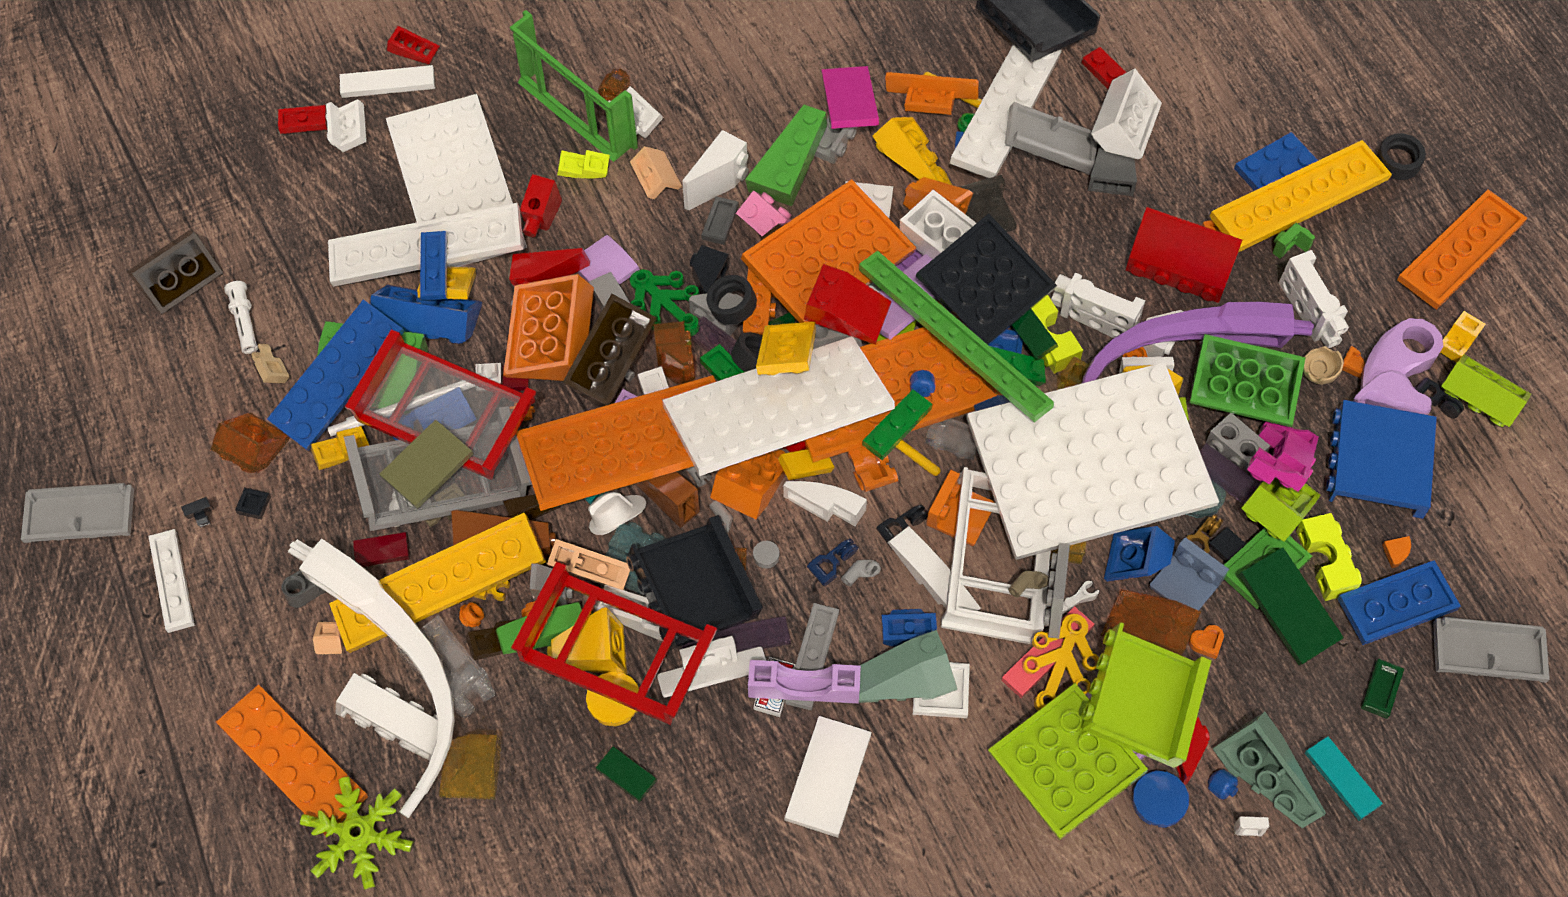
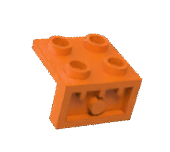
(945, 507)

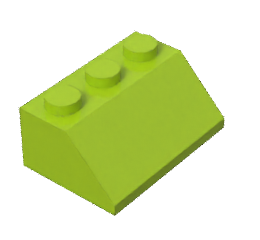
(1486, 391)

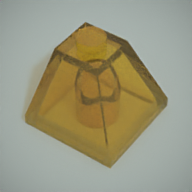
(471, 767)

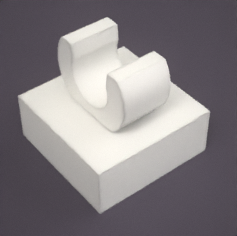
(491, 371)

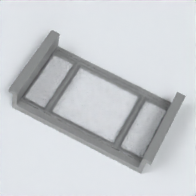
(461, 492)

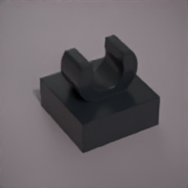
(198, 510)

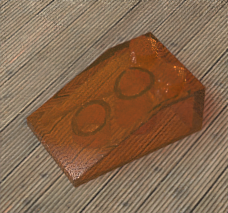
(1154, 620)

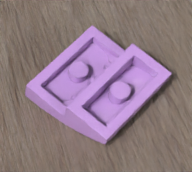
(608, 257)

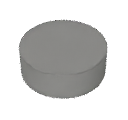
(766, 554)

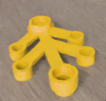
(1062, 657)

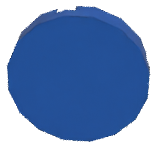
(1160, 799)

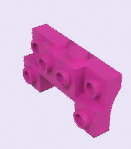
(1291, 457)

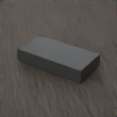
(720, 220)

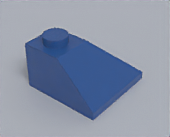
(1138, 553)

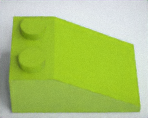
(1280, 507)

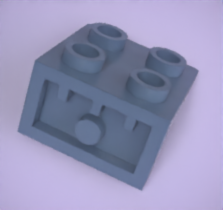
(1190, 576)

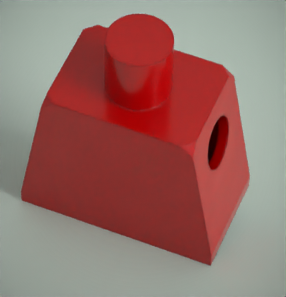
(539, 205)

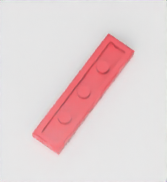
(1019, 680)

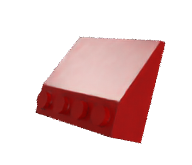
(1183, 255)

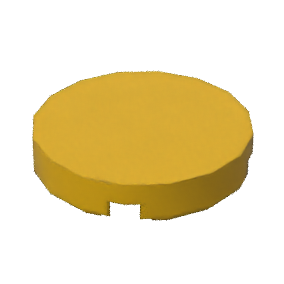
(606, 710)

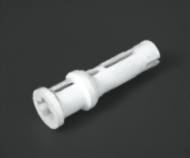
(240, 307)

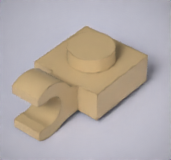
(269, 368)

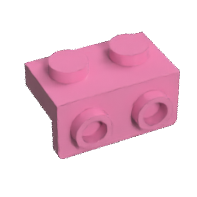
(762, 213)

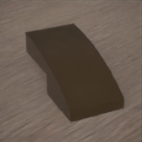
(485, 642)

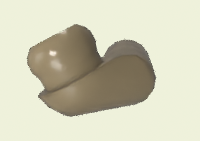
(1028, 580)

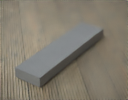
(815, 644)

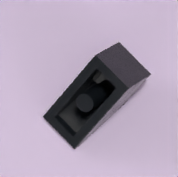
(708, 267)

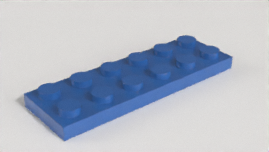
(332, 376)

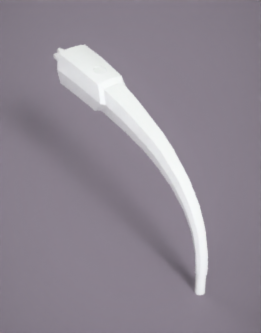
(365, 595)

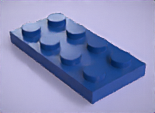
(1398, 602)

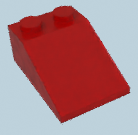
(846, 305)

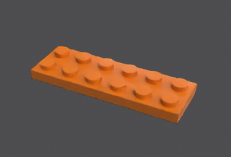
(1462, 249)
(287, 754)

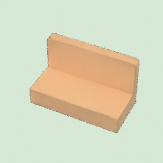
(654, 171)

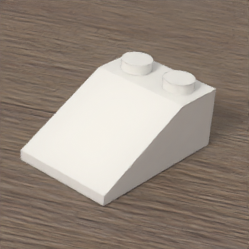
(716, 170)

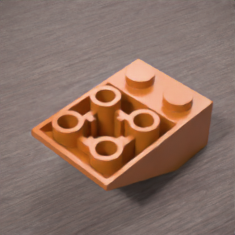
(749, 484)

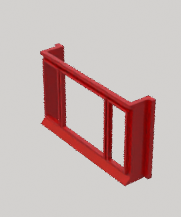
(541, 612)

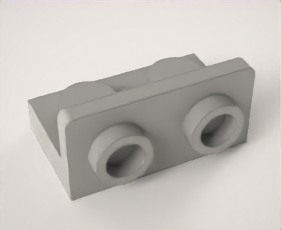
(834, 142)

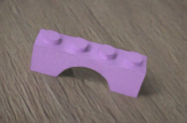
(831, 684)

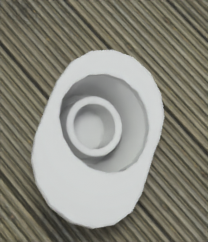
(613, 510)

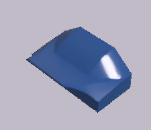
(905, 625)

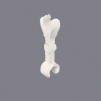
(1080, 597)

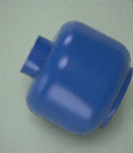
(923, 382)
(1223, 784)

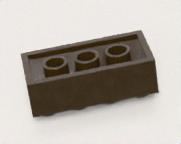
(609, 351)

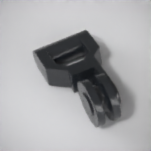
(1450, 407)
(915, 516)

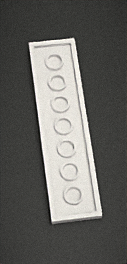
(1018, 81)
(399, 247)

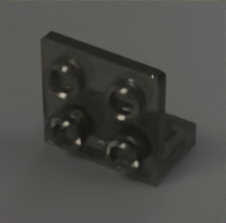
(989, 199)

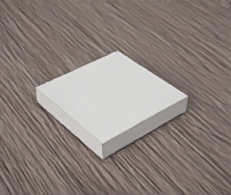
(951, 704)

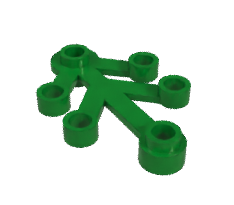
(664, 297)

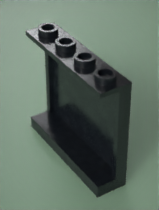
(1041, 25)
(695, 580)

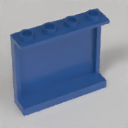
(1382, 456)

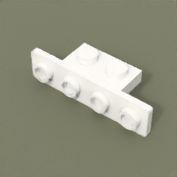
(718, 665)

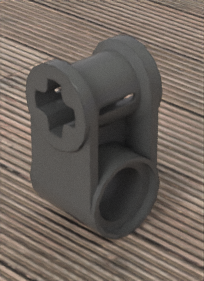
(308, 590)

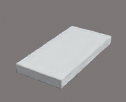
(828, 776)

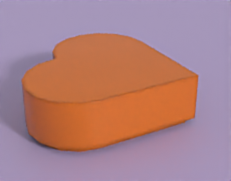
(1207, 641)

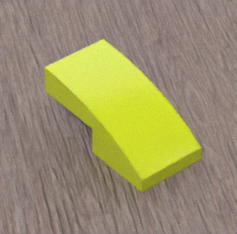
(583, 166)

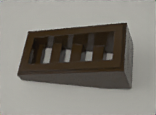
(525, 505)

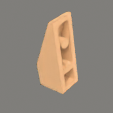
(590, 565)

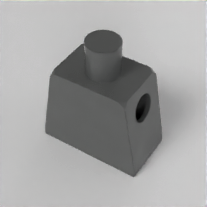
(1113, 174)

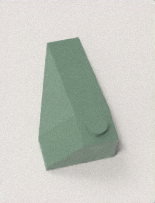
(908, 671)
(1267, 764)

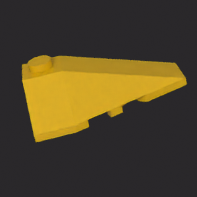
(906, 145)

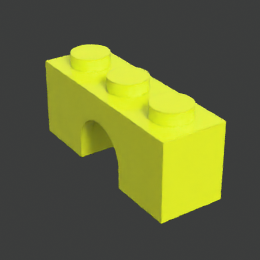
(1067, 343)
(1324, 536)

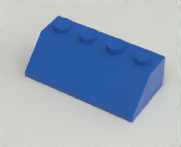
(434, 318)

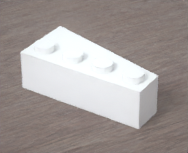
(388, 714)

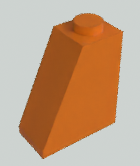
(955, 195)

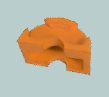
(870, 470)

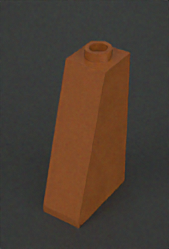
(673, 496)
(469, 524)

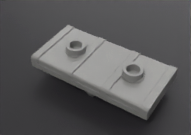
(1051, 138)
(77, 512)
(1491, 649)

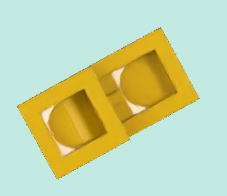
(1461, 336)
(333, 451)

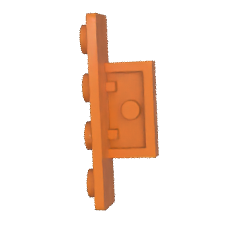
(931, 93)
(764, 307)

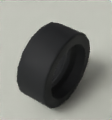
(1410, 145)
(722, 287)
(746, 351)

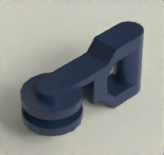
(845, 549)

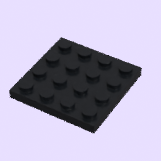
(986, 280)

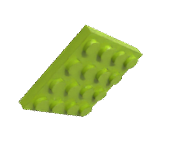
(1062, 767)

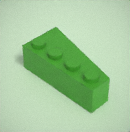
(789, 158)

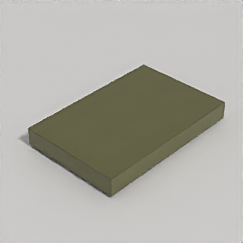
(426, 464)

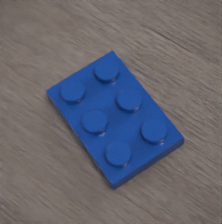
(1274, 161)

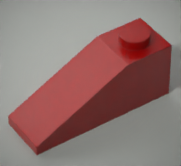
(546, 265)

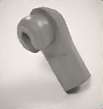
(725, 516)
(860, 568)

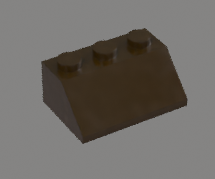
(175, 271)

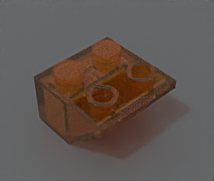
(674, 351)

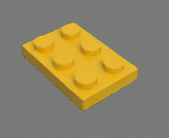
(786, 348)

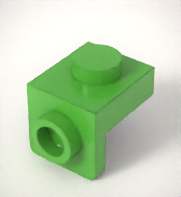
(1294, 236)

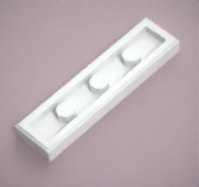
(387, 81)
(171, 581)

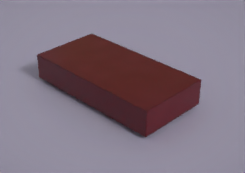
(381, 549)

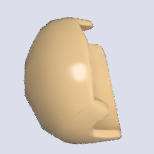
(1323, 365)

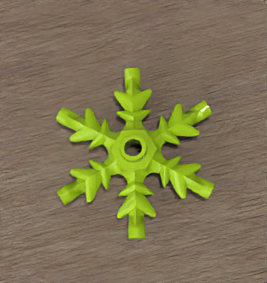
(357, 844)

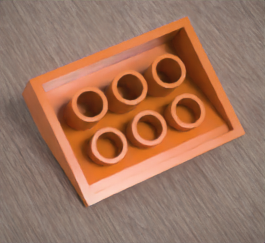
(548, 327)

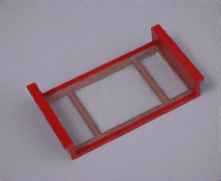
(413, 388)

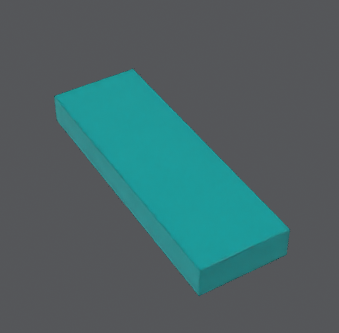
(1343, 778)

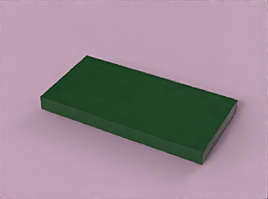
(1291, 606)

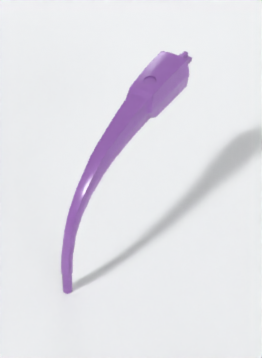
(1242, 322)

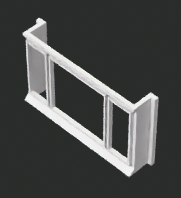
(980, 622)

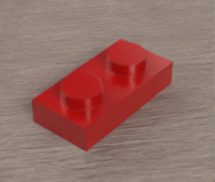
(1102, 66)
(302, 119)

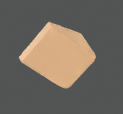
(327, 638)

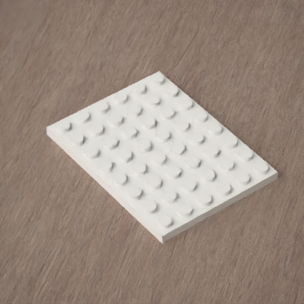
(1093, 464)

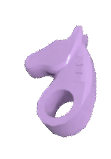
(1391, 362)

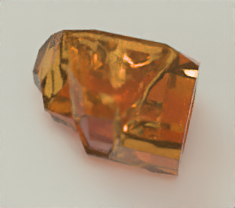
(614, 84)

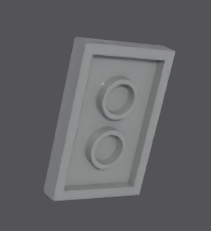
(1056, 597)

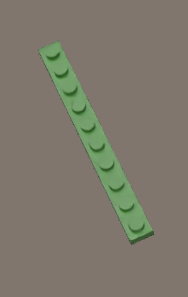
(957, 336)

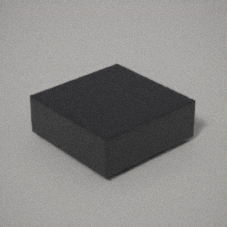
(252, 503)
(1226, 544)

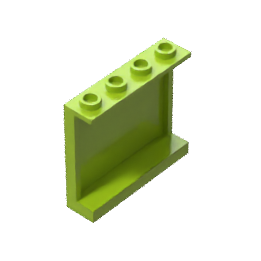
(1145, 697)

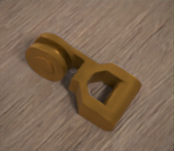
(1210, 524)

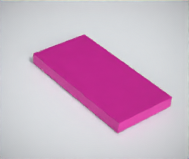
(850, 97)

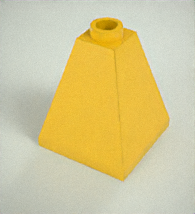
(598, 647)

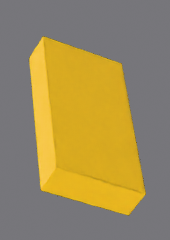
(800, 465)

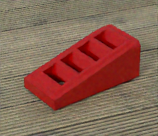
(402, 34)

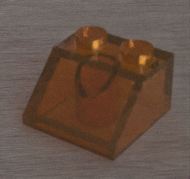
(248, 442)

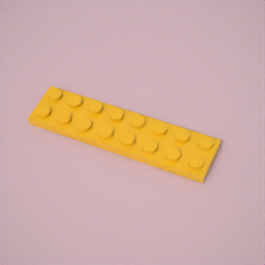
(1301, 195)
(448, 578)

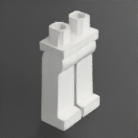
(1313, 299)
(1095, 306)

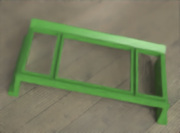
(618, 111)

